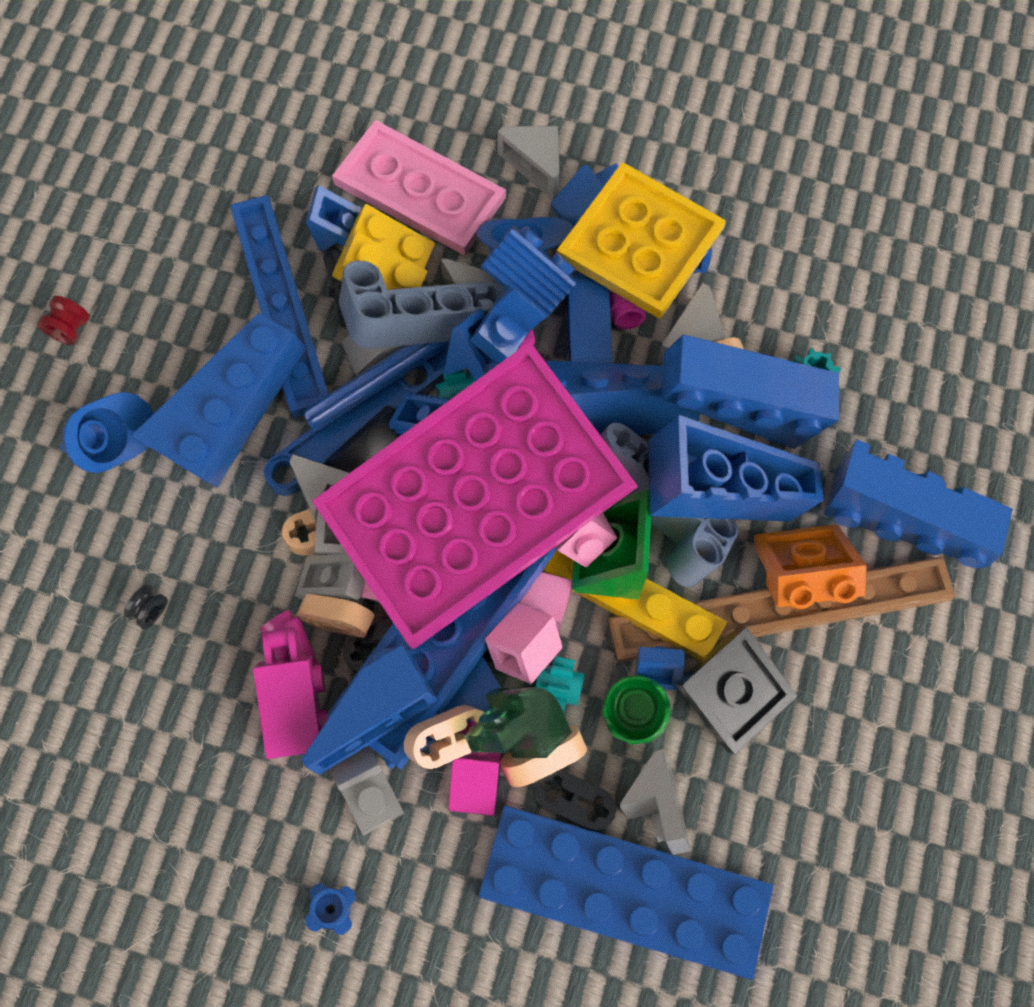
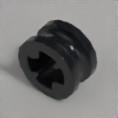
(145, 606)

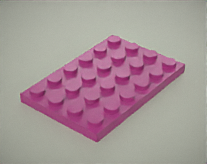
(473, 495)

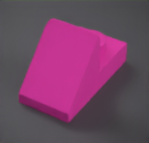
(474, 782)

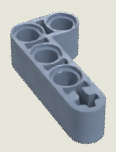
(406, 315)
(700, 542)

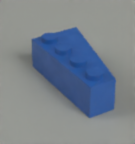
(751, 390)
(619, 394)
(224, 401)
(727, 476)
(916, 508)

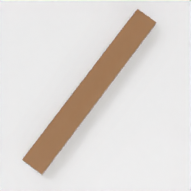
(885, 591)

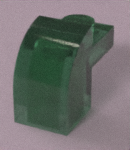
(521, 721)

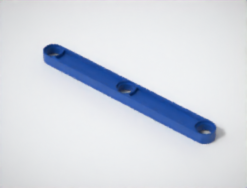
(323, 443)

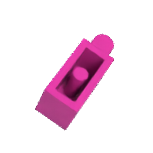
(288, 696)

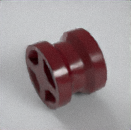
(63, 320)

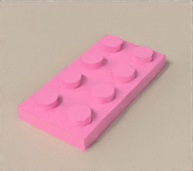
(419, 187)

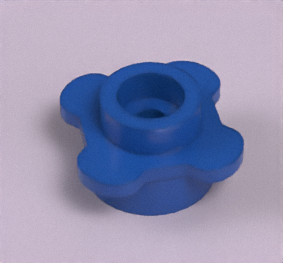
(339, 919)

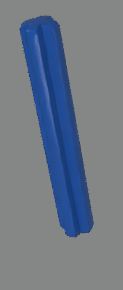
(369, 383)

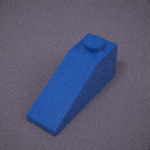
(375, 704)

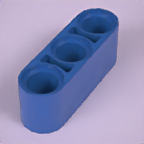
(589, 322)

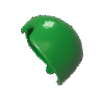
(636, 709)

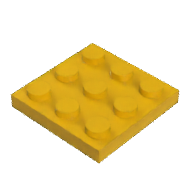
(641, 239)

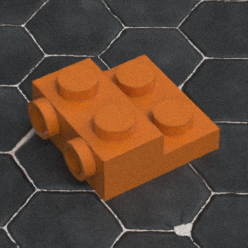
(811, 566)

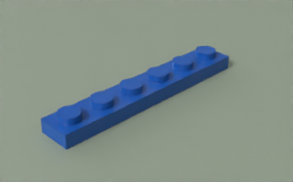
(279, 296)

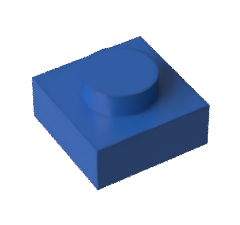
(661, 665)

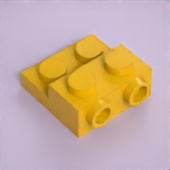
(389, 246)

